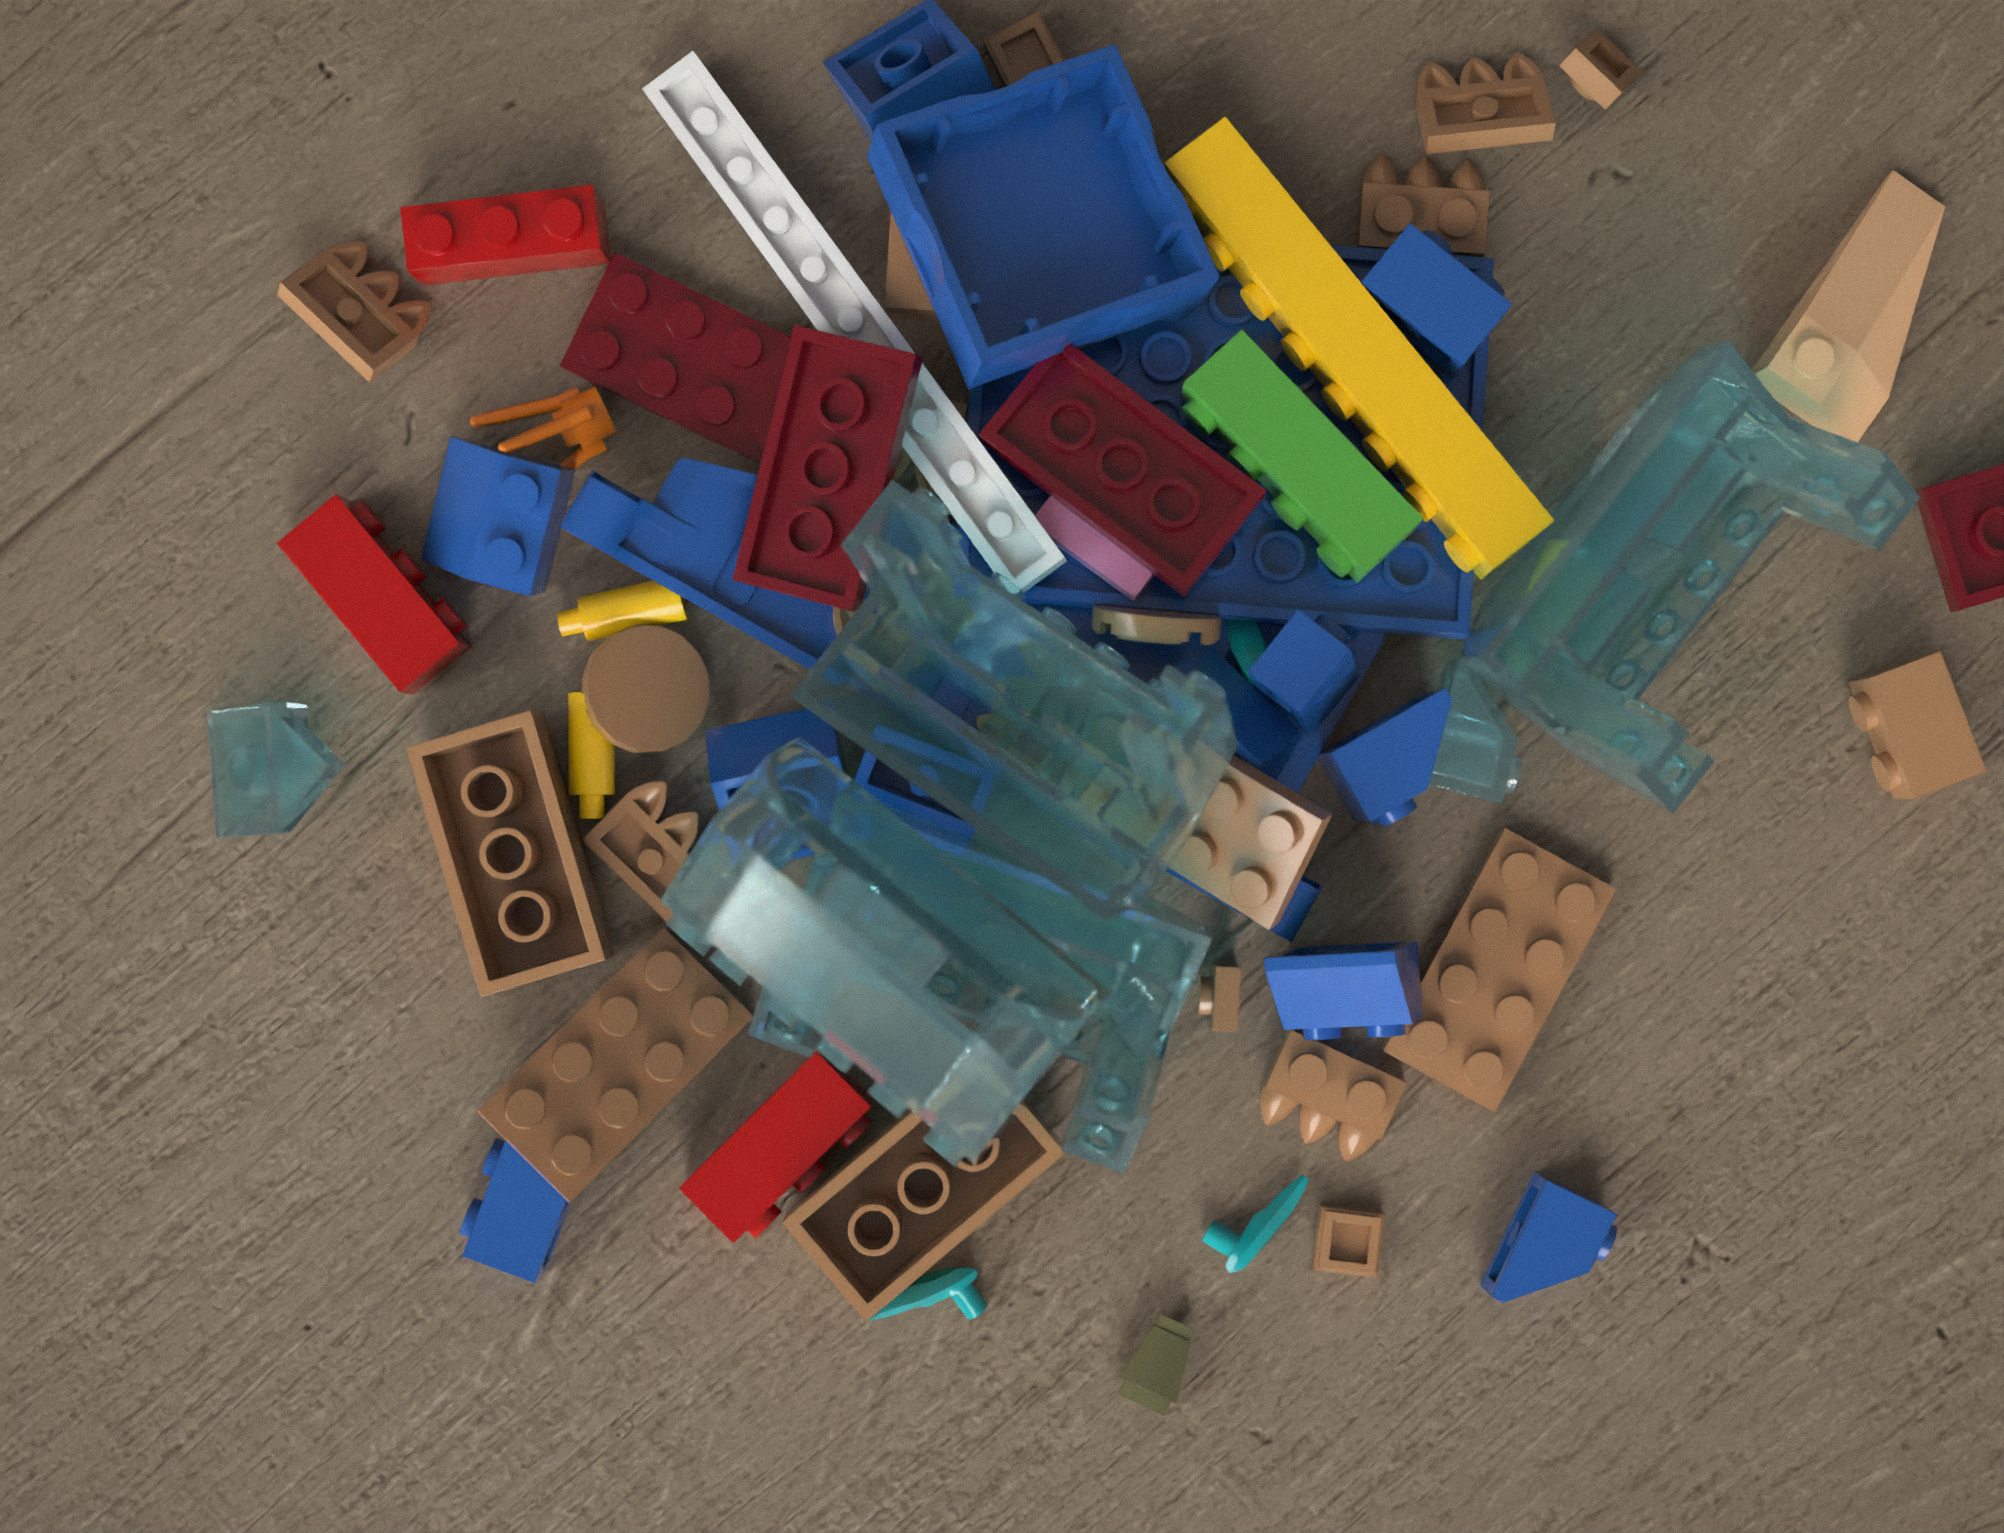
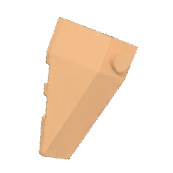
(1850, 328)

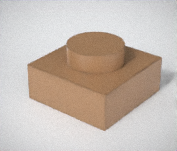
(1599, 69)
(1220, 996)

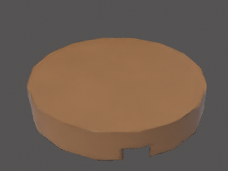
(1155, 625)
(646, 689)

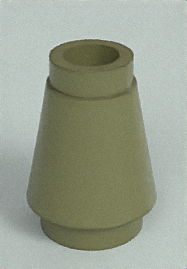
(1157, 1366)

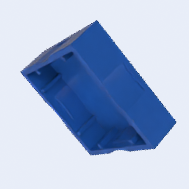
(1041, 215)

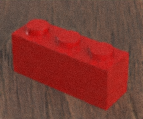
(505, 235)
(376, 592)
(779, 1148)

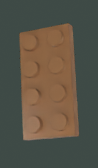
(1247, 842)
(1500, 968)
(615, 1065)

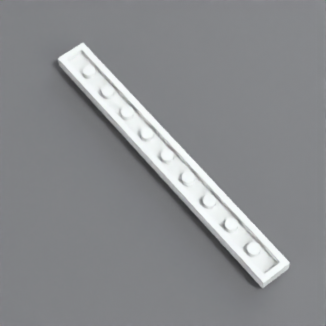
(842, 305)

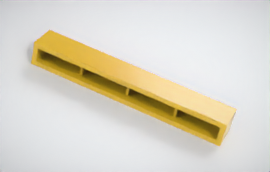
(1355, 353)

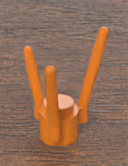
(578, 418)

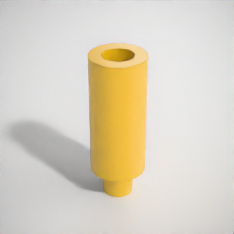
(621, 608)
(589, 761)

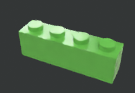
(1298, 457)

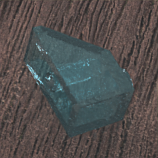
(1476, 742)

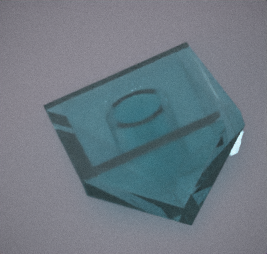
(265, 768)

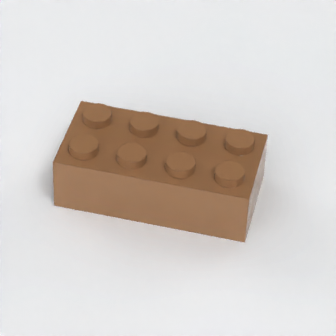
(511, 852)
(906, 1207)

